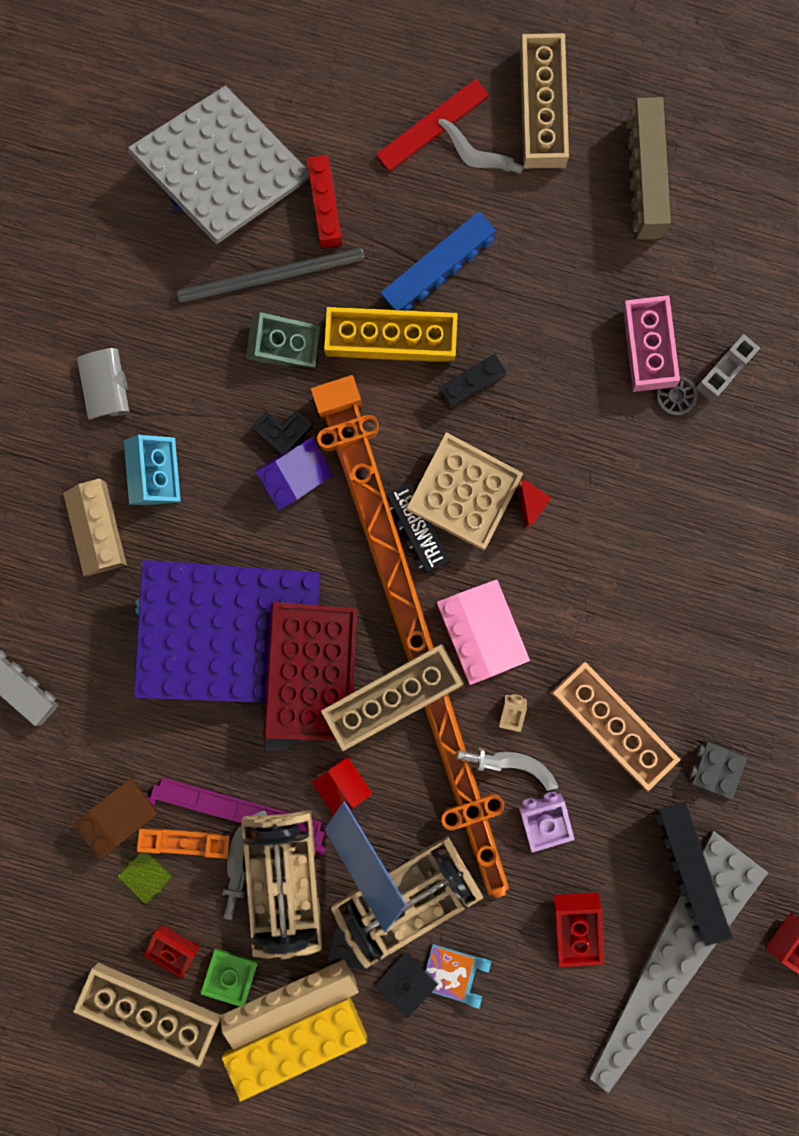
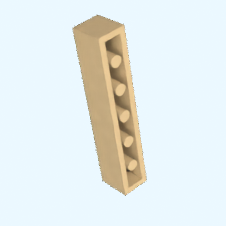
(288, 1004)

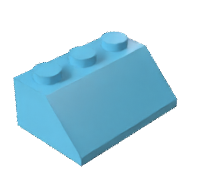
(151, 470)

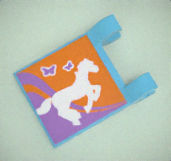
(455, 973)

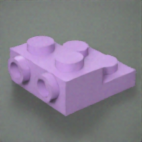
(546, 821)

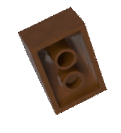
(115, 819)

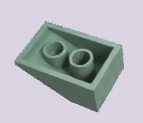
(282, 341)

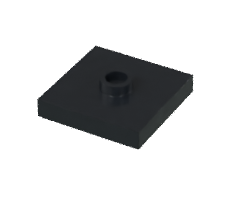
(406, 985)

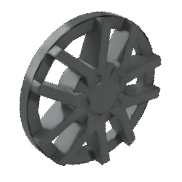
(676, 396)

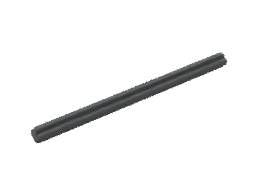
(270, 275)

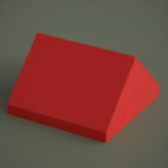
(531, 502)
(341, 785)
(171, 951)

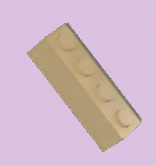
(94, 527)

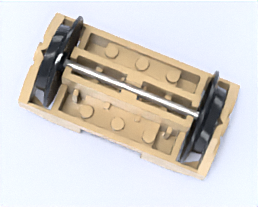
(435, 890)
(288, 910)

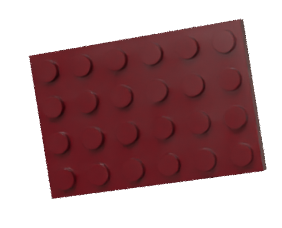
(307, 668)

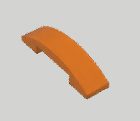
(183, 842)

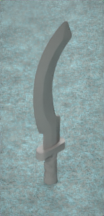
(510, 760)
(235, 870)

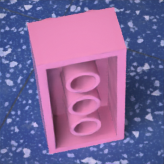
(651, 343)

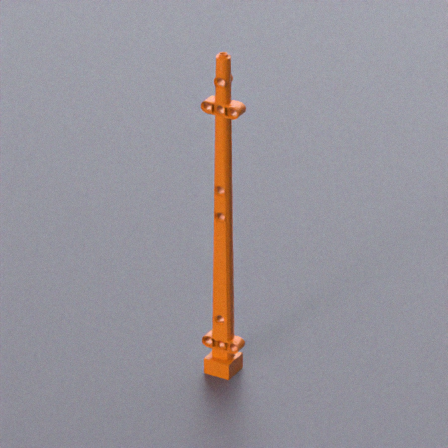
(340, 405)

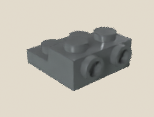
(717, 769)

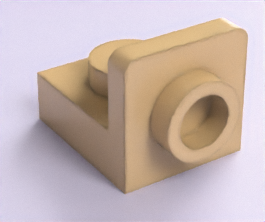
(513, 712)

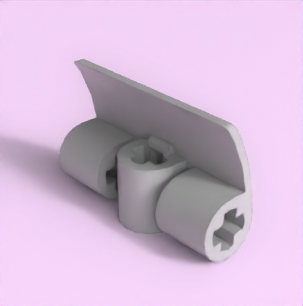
(103, 383)

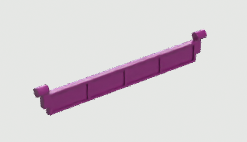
(221, 805)

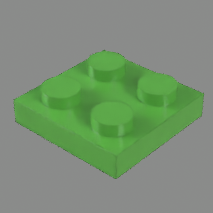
(229, 977)

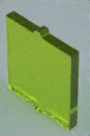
(145, 876)

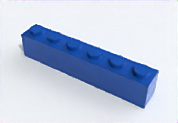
(439, 263)

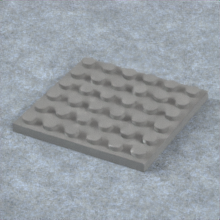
(219, 164)

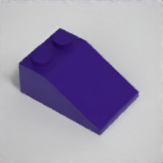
(294, 473)

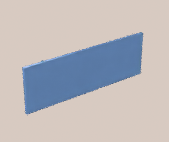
(365, 867)

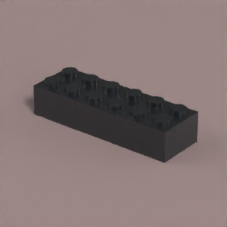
(693, 873)

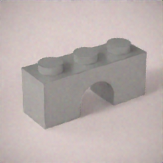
(727, 368)

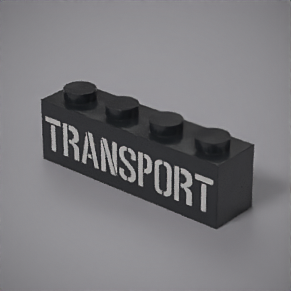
(420, 533)

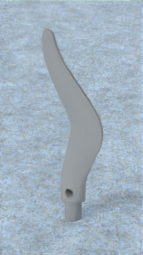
(477, 158)

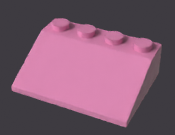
(482, 632)

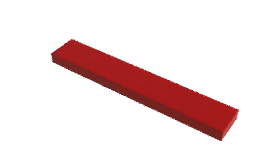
(429, 128)

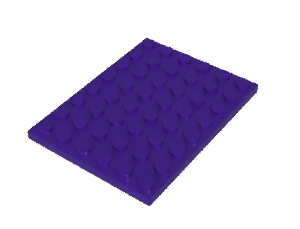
(209, 628)

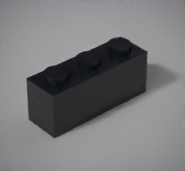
(472, 382)

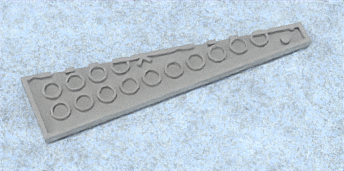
(675, 960)

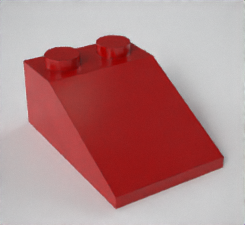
(579, 929)
(785, 943)

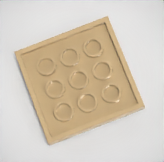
(464, 491)

